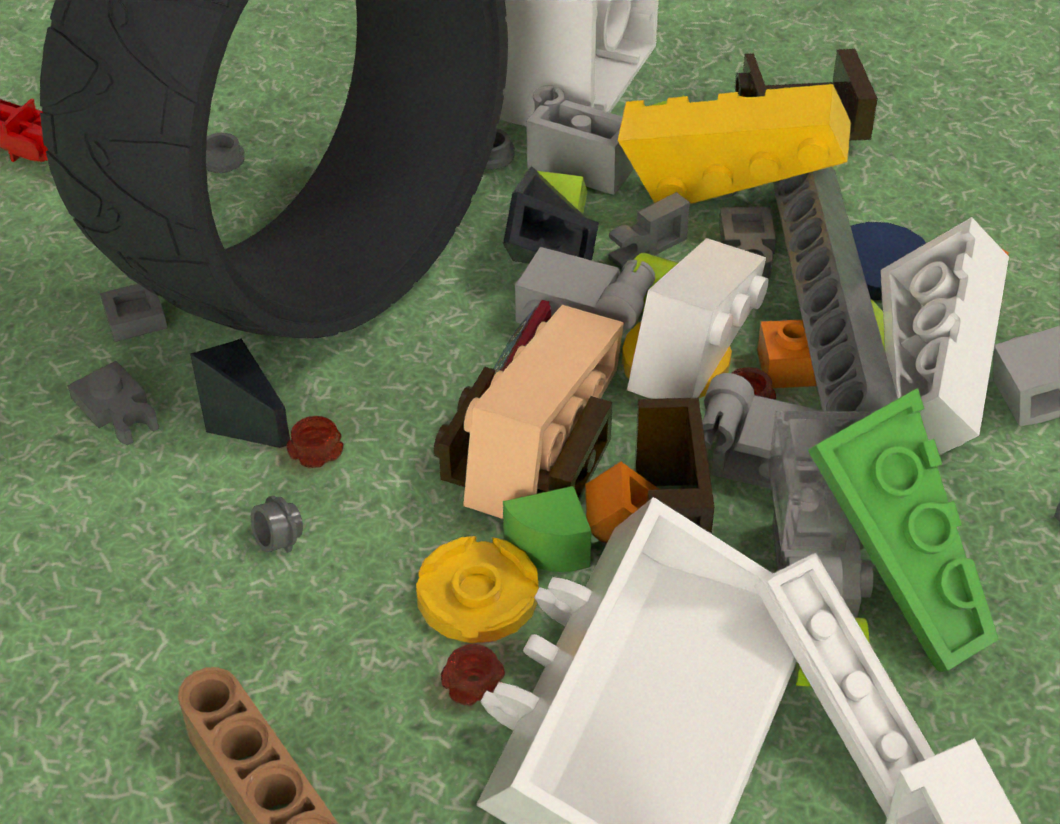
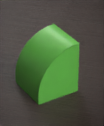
(550, 529)

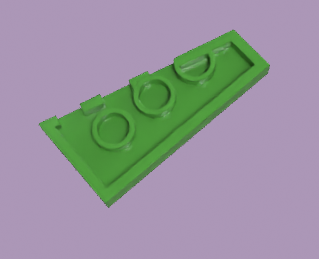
(898, 507)

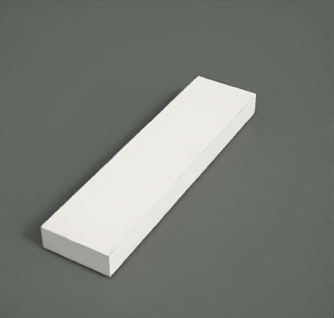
(844, 674)

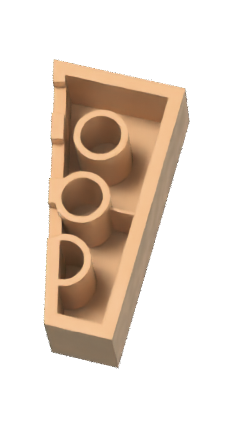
(535, 405)

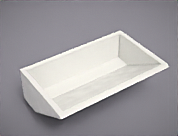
(651, 689)

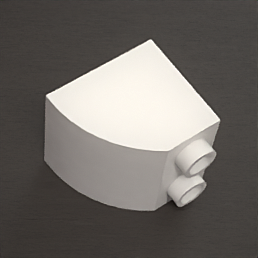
(575, 46)

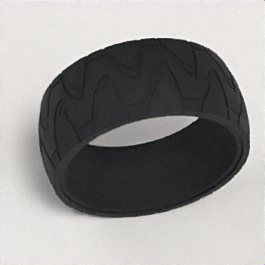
(128, 148)

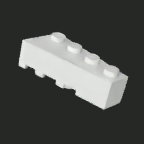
(943, 328)

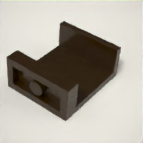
(849, 82)
(674, 453)
(574, 464)

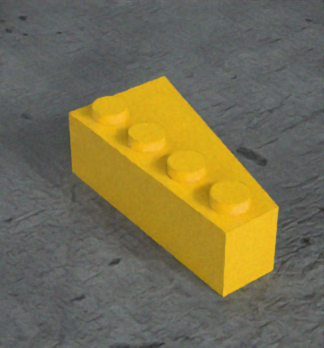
(733, 140)

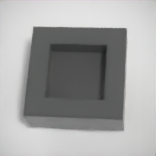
(132, 312)

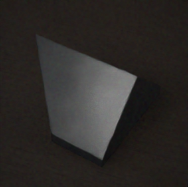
(546, 219)
(238, 396)

